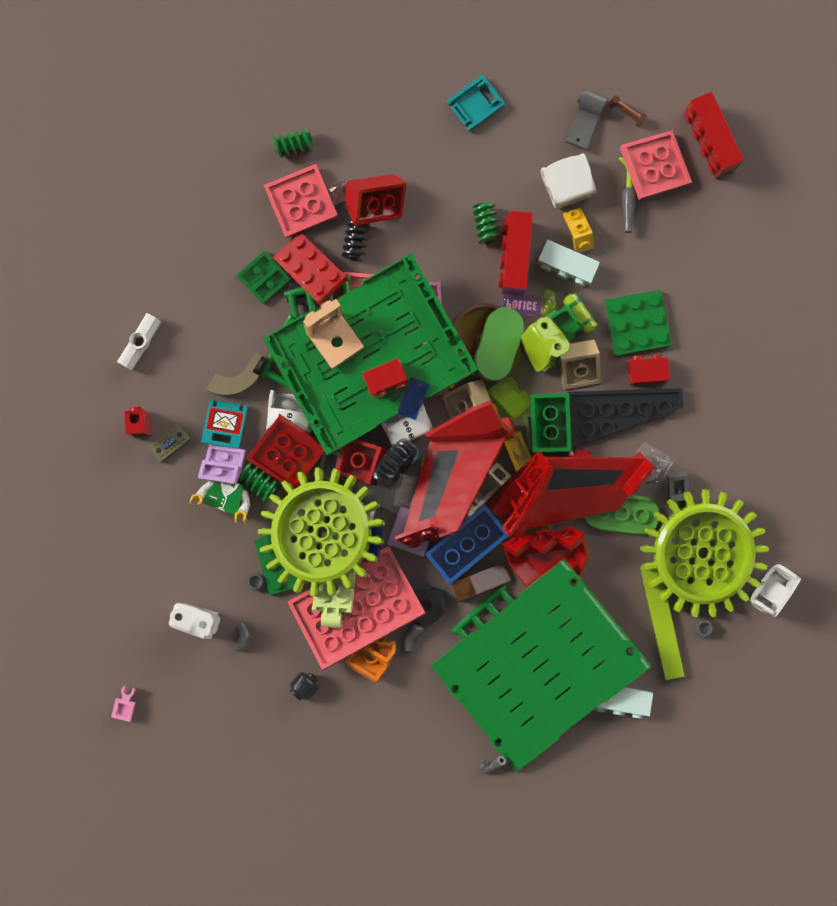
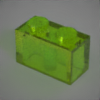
(510, 397)

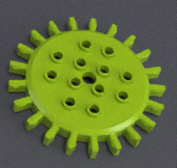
(289, 523)
(725, 580)

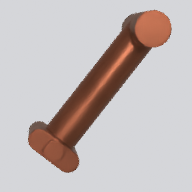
(615, 102)

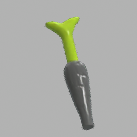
(629, 200)

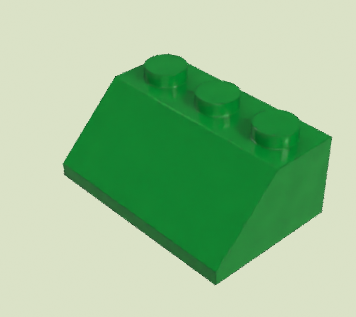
(550, 423)

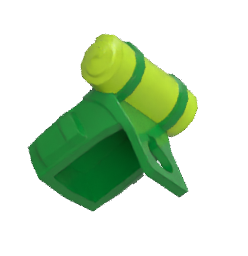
(573, 317)

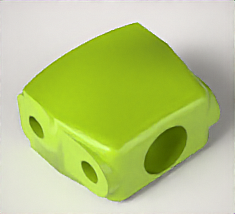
(540, 341)

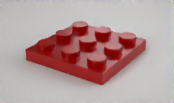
(286, 451)

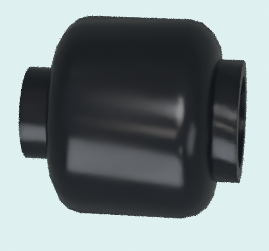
(304, 686)

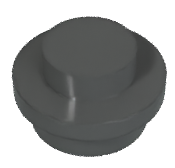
(255, 581)
(703, 628)

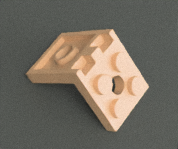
(328, 325)

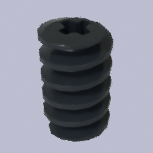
(354, 241)

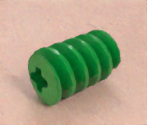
(293, 143)
(486, 223)
(258, 482)

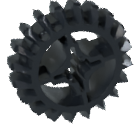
(395, 462)

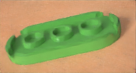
(499, 343)
(631, 517)

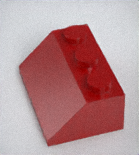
(375, 199)

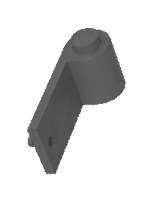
(586, 118)

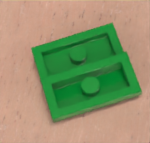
(263, 277)

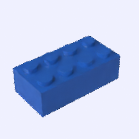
(465, 548)

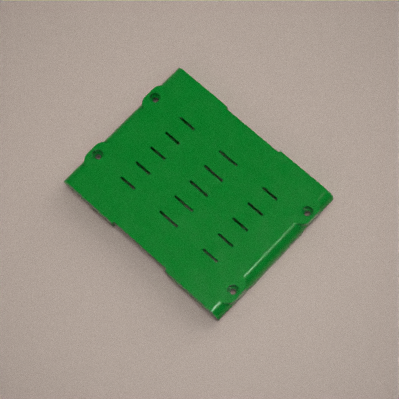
(370, 302)
(551, 715)

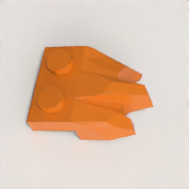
(373, 659)

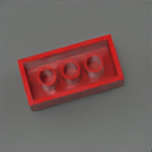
(713, 135)
(516, 256)

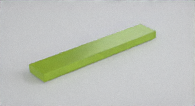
(663, 628)

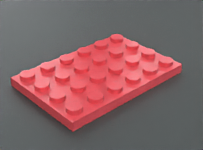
(380, 607)

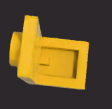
(580, 230)

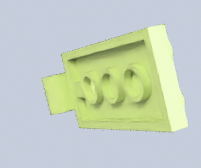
(334, 605)

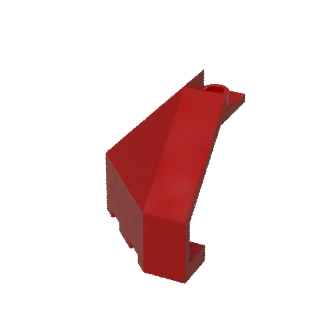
(539, 552)

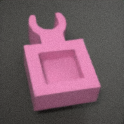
(123, 706)

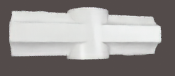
(145, 330)

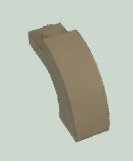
(239, 384)
(495, 479)

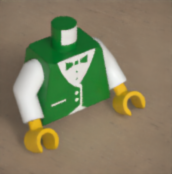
(225, 497)

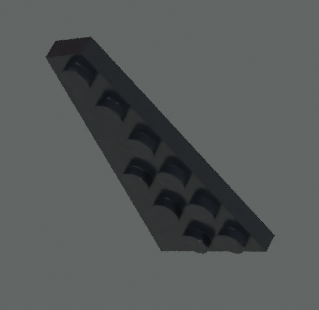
(609, 411)

